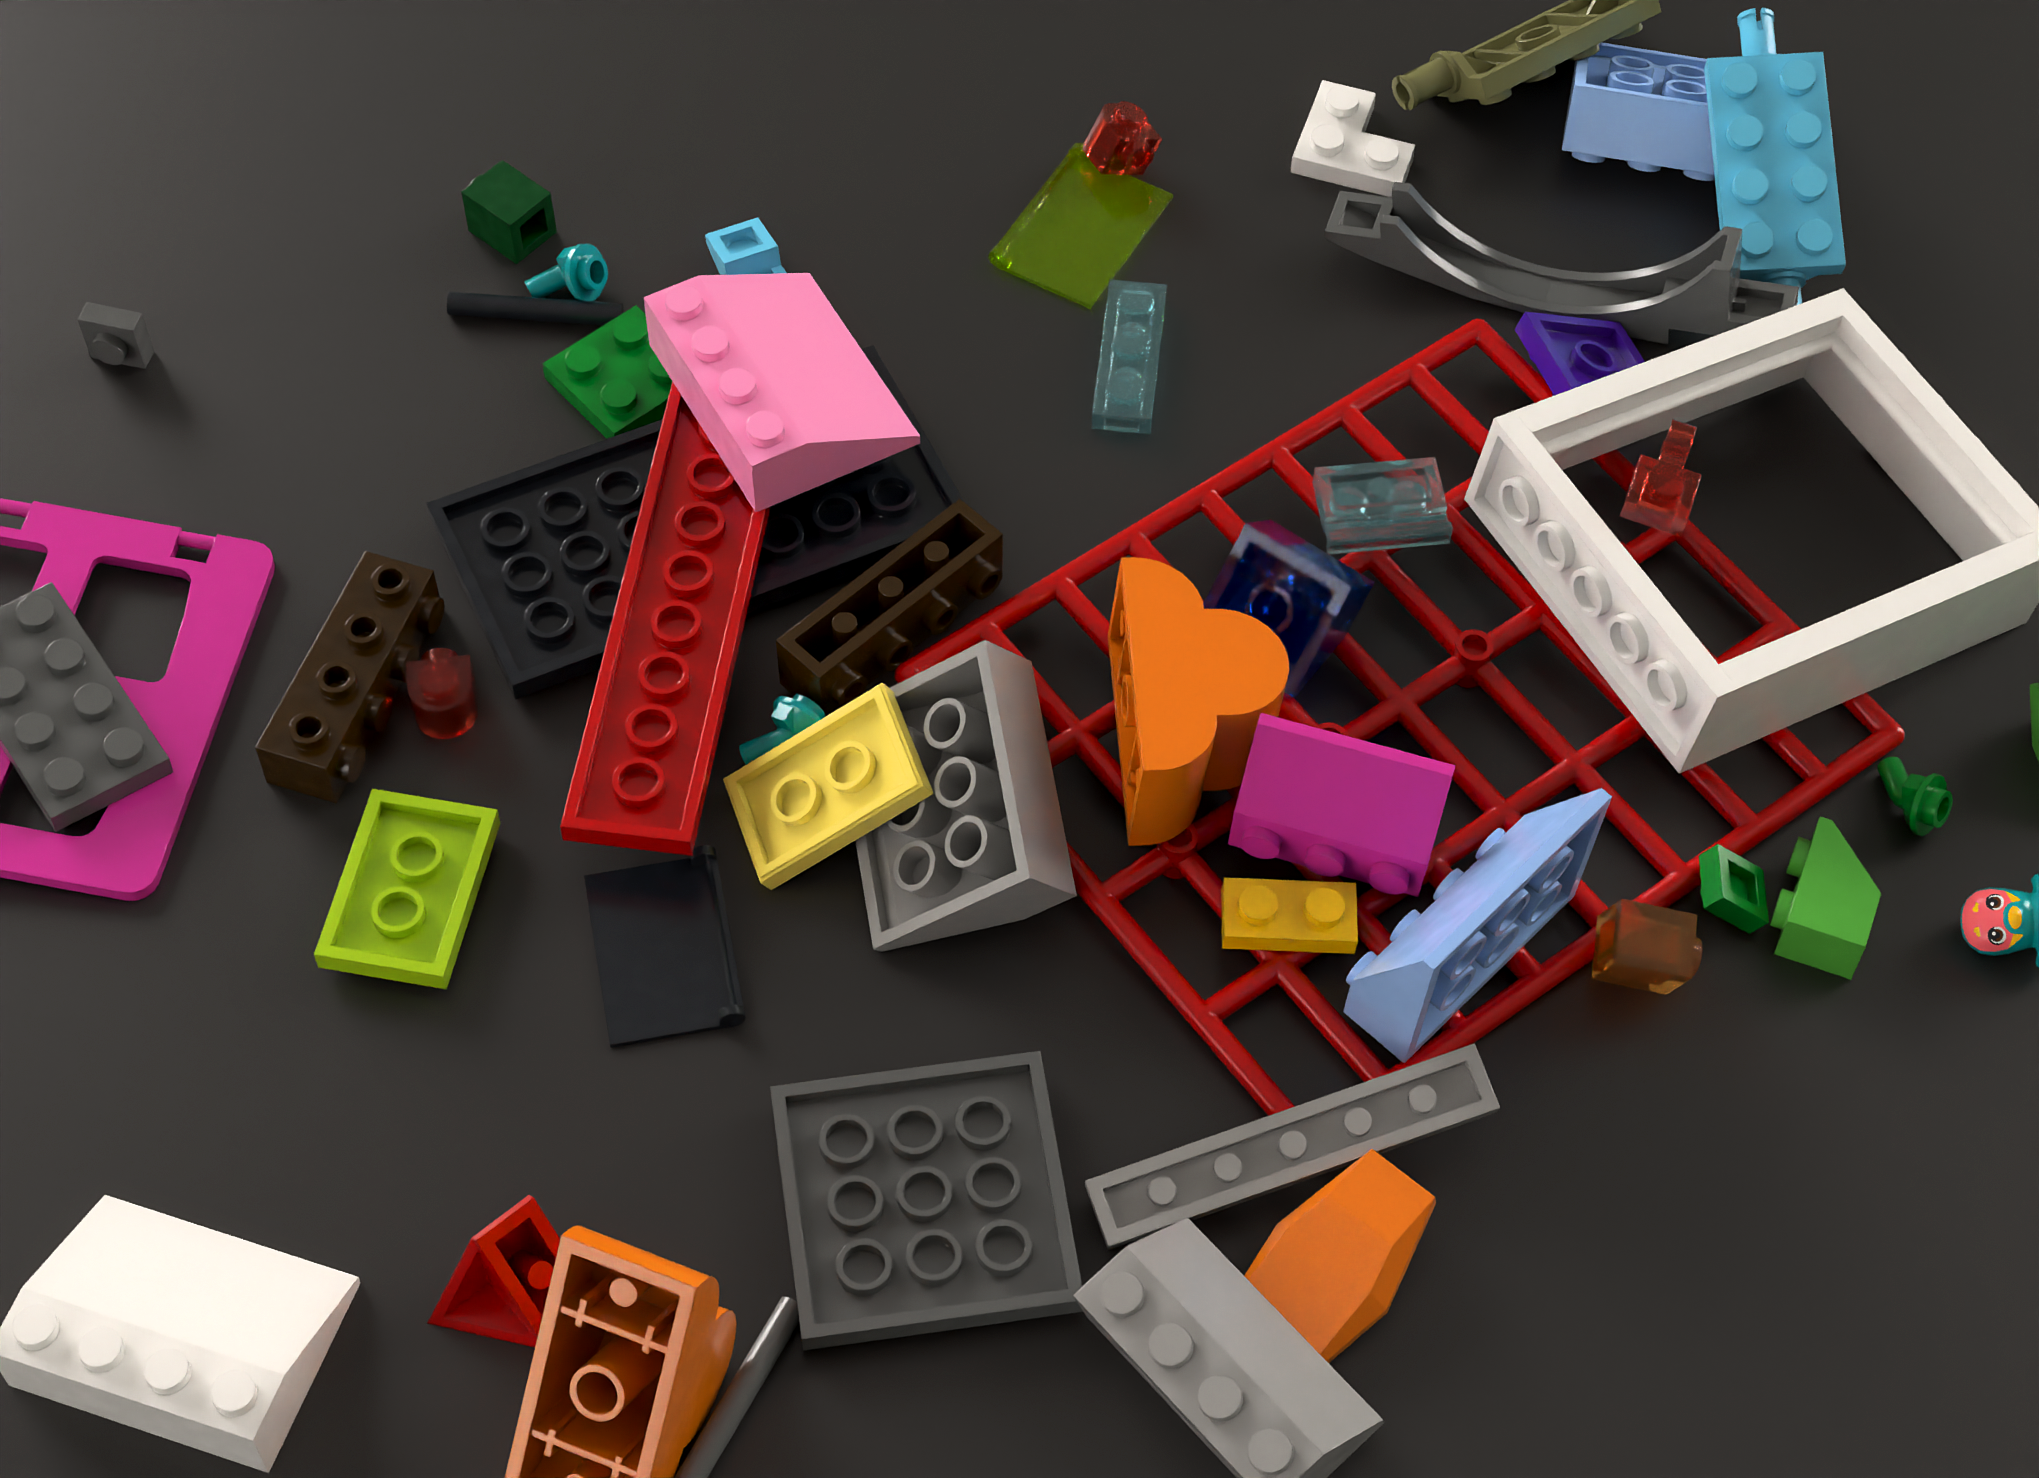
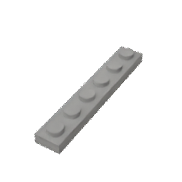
(1291, 1146)

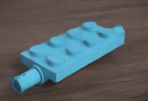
(1775, 157)

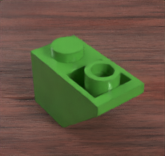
(1831, 906)

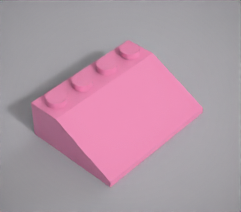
(774, 381)

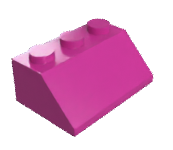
(1340, 805)

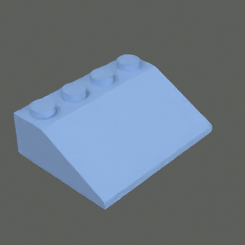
(1640, 111)
(1474, 924)

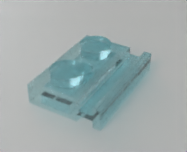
(1382, 505)

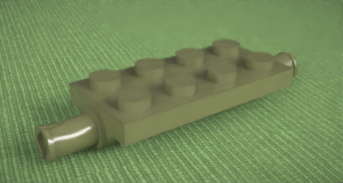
(1523, 52)

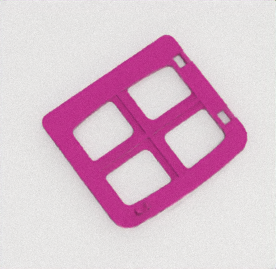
(182, 710)

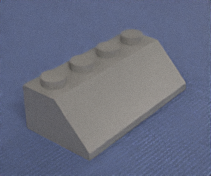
(1226, 1358)

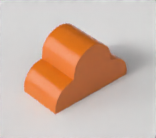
(1184, 695)
(620, 1364)

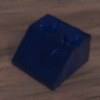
(1293, 591)

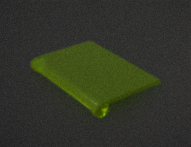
(1079, 229)

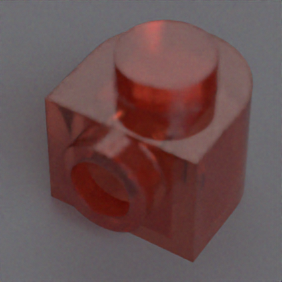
(1121, 140)
(442, 693)

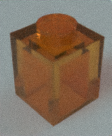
(1646, 947)

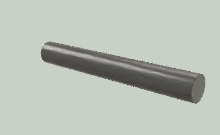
(741, 1391)

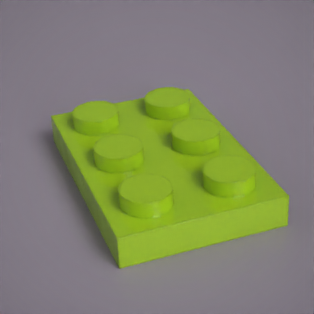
(408, 889)

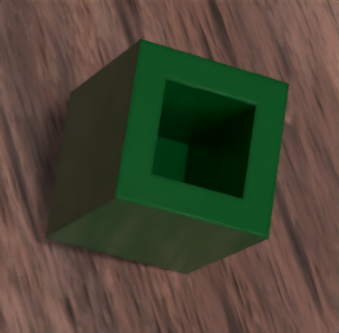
(509, 211)

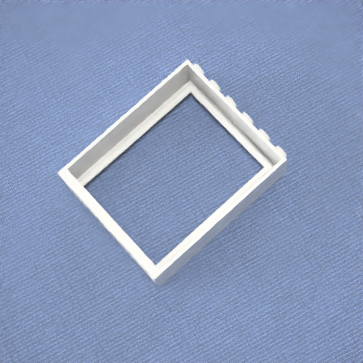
(1635, 634)

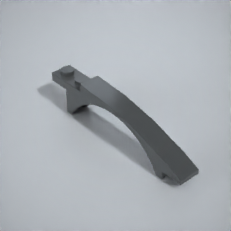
(1686, 294)

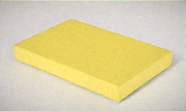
(827, 786)

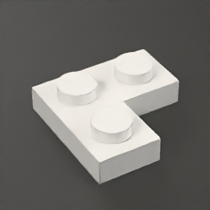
(1340, 150)

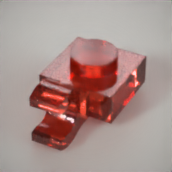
(1661, 488)

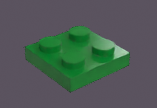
(613, 376)

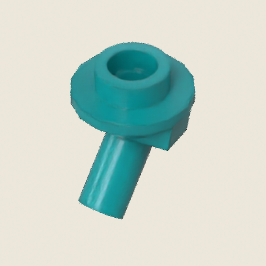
(578, 268)
(790, 718)

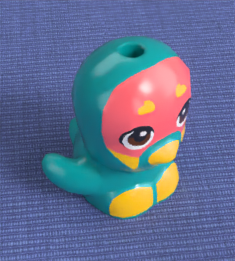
(2002, 920)

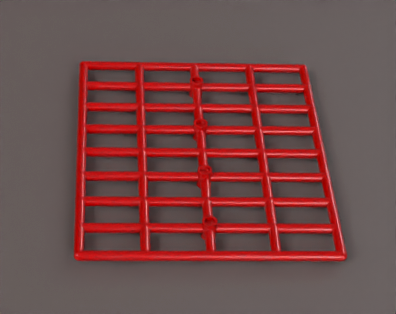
(1467, 667)

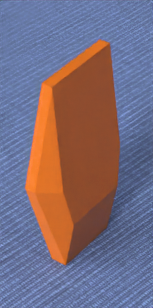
(1343, 1253)

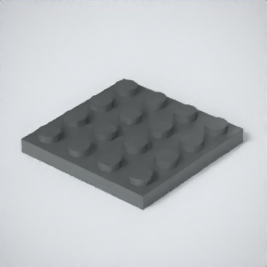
(924, 1200)

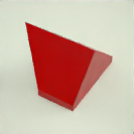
(502, 1278)

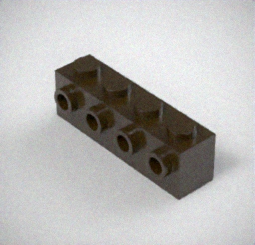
(891, 608)
(350, 677)

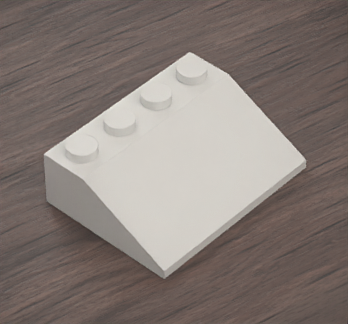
(175, 1330)

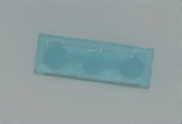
(1129, 357)

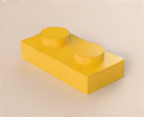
(1289, 915)

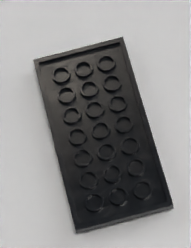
(553, 542)

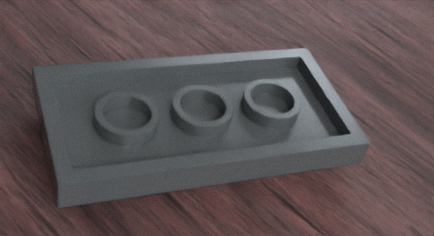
(67, 714)

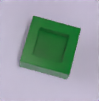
(1733, 889)

